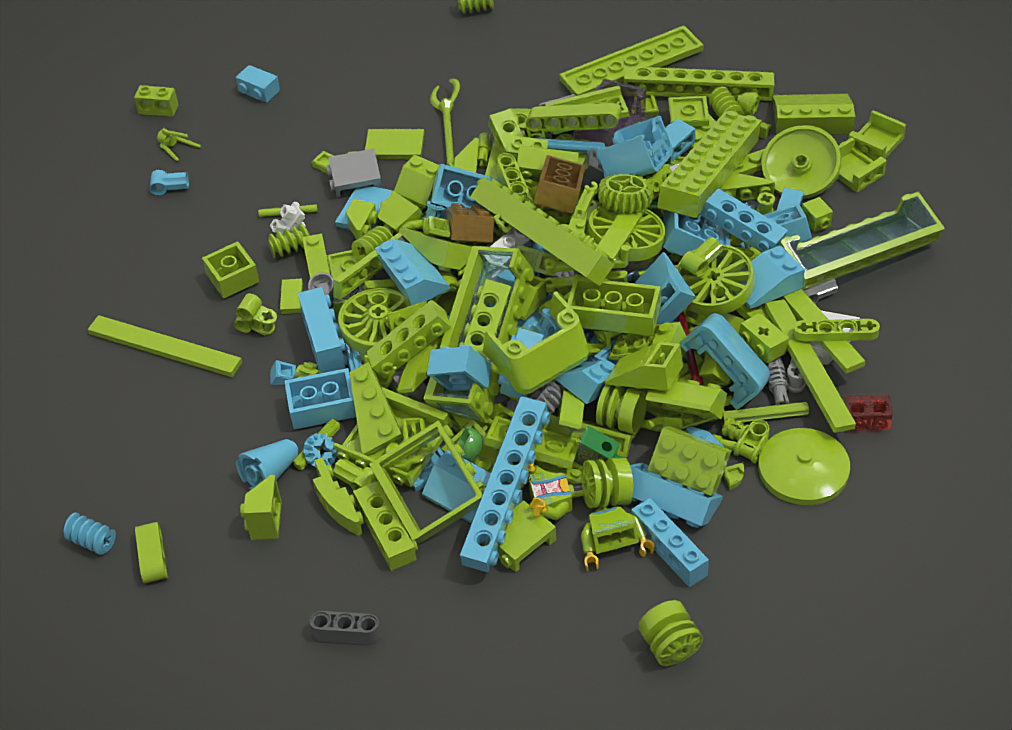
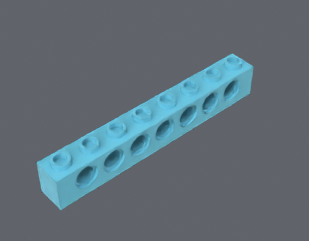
(484, 557)

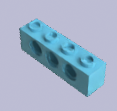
(743, 221)
(672, 543)

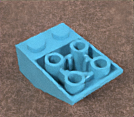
(674, 290)

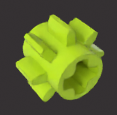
(307, 370)

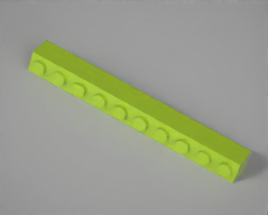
(543, 231)

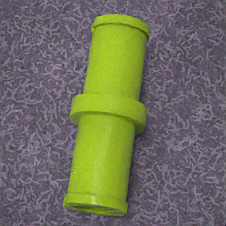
(483, 149)

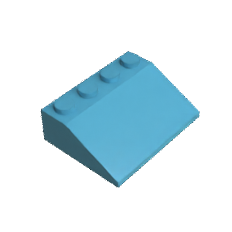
(688, 233)

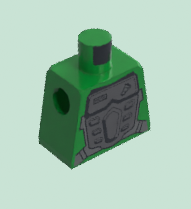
(596, 446)

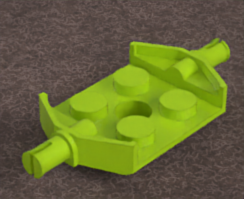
(680, 420)

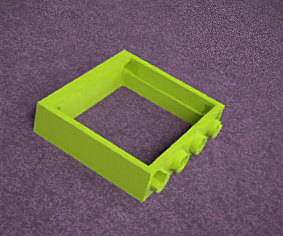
(408, 447)

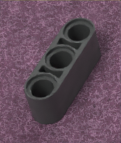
(336, 621)

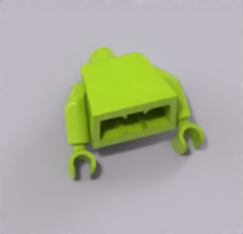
(400, 213)

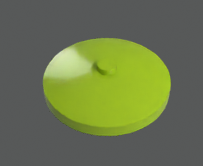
(802, 160)
(804, 466)

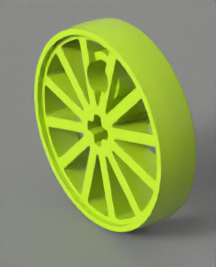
(648, 229)
(719, 280)
(369, 320)

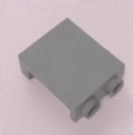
(353, 171)

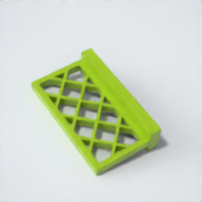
(607, 95)

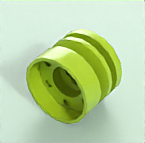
(622, 408)
(607, 482)
(670, 633)

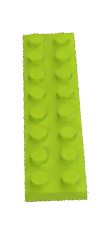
(649, 53)

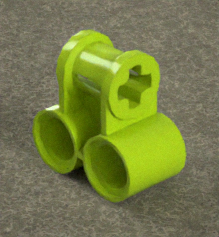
(254, 315)

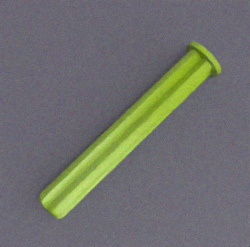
(767, 412)

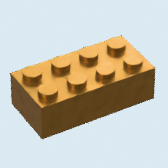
(559, 185)
(470, 223)

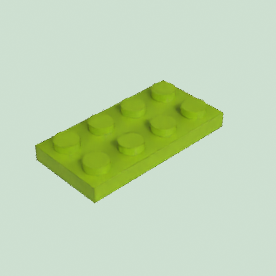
(553, 449)

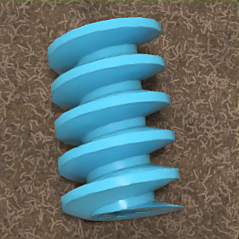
(89, 534)

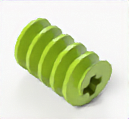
(470, 4)
(722, 100)
(287, 240)
(369, 241)

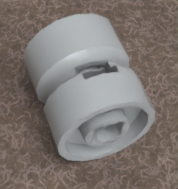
(326, 282)

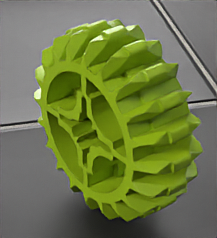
(625, 193)

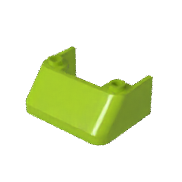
(546, 360)

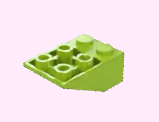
(629, 343)
(648, 368)

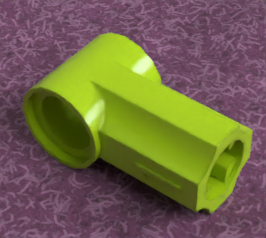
(698, 261)
(353, 474)

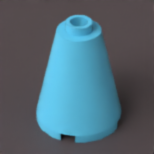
(266, 461)

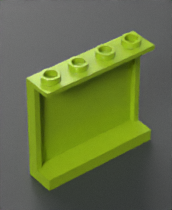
(402, 408)

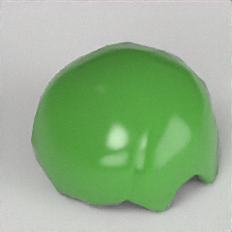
(471, 443)

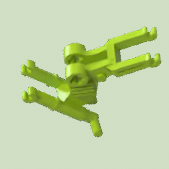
(578, 225)

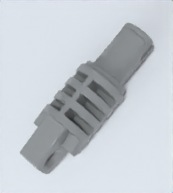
(778, 381)

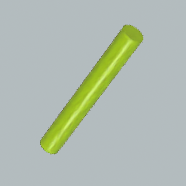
(276, 211)

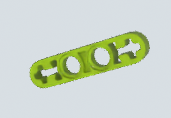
(836, 332)

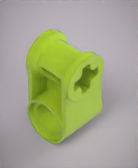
(753, 440)

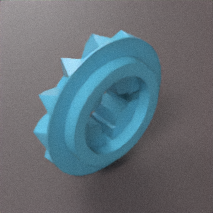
(315, 441)

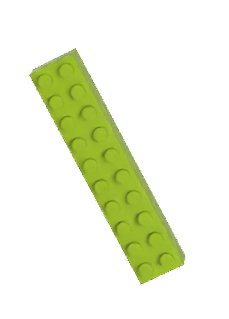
(709, 164)

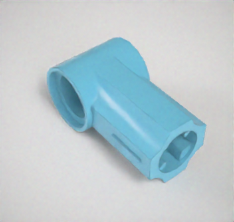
(161, 182)

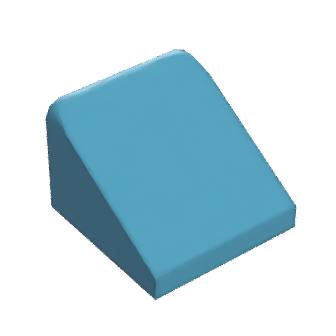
(281, 371)

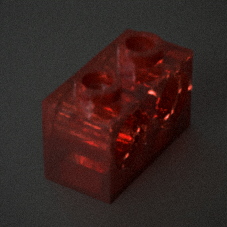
(870, 411)

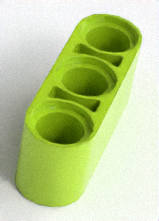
(151, 552)

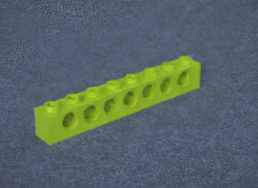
(699, 82)

